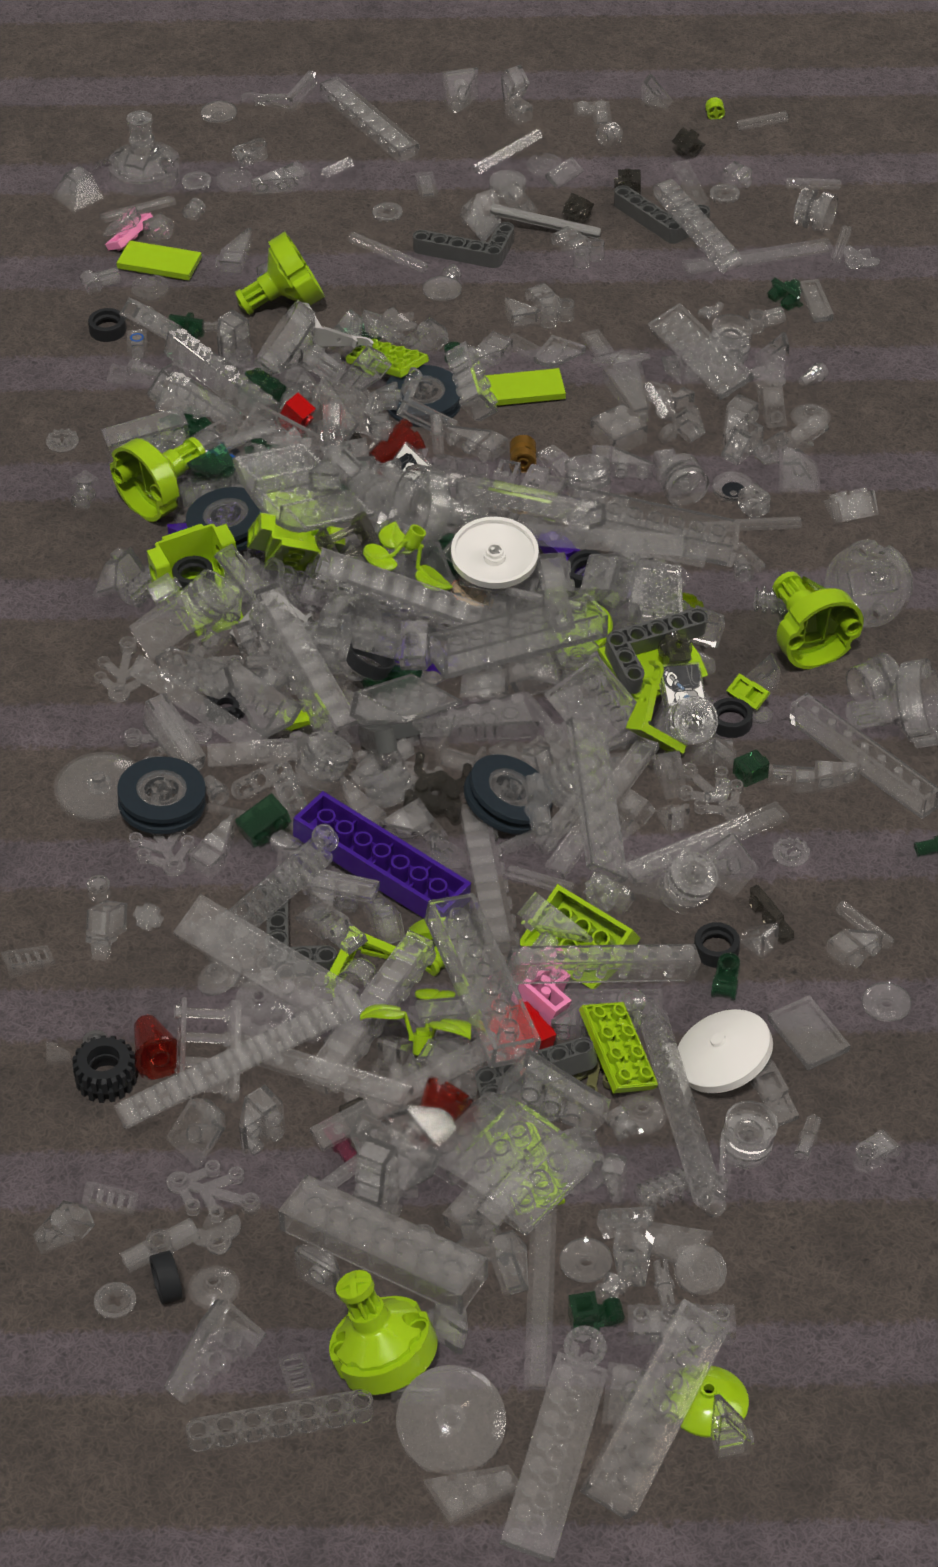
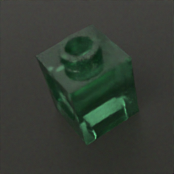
(751, 768)

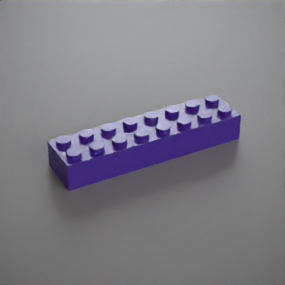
(379, 855)

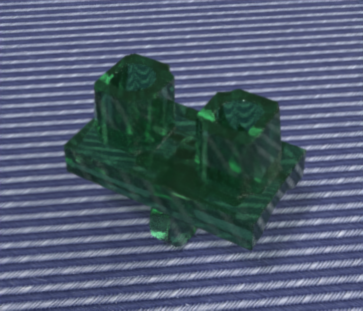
(789, 291)
(192, 325)

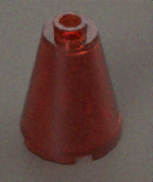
(402, 433)
(154, 1048)
(446, 1097)

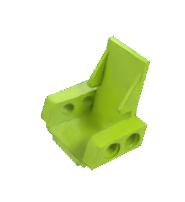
(193, 541)
(288, 546)

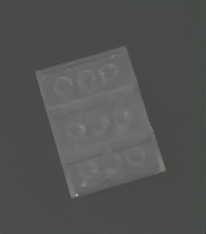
(281, 487)
(498, 1136)

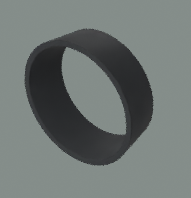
(366, 669)

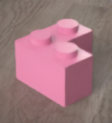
(546, 998)

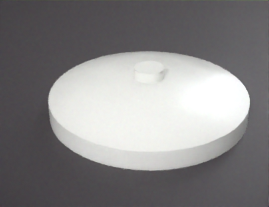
(494, 552)
(725, 1050)

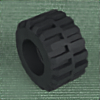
(104, 1083)

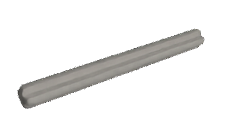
(543, 220)

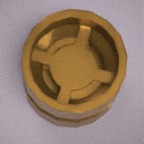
(523, 450)

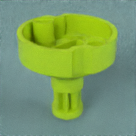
(285, 276)
(149, 477)
(817, 623)
(381, 1339)

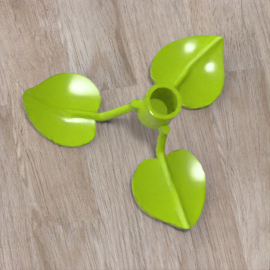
(394, 538)
(422, 1034)

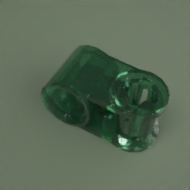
(727, 976)

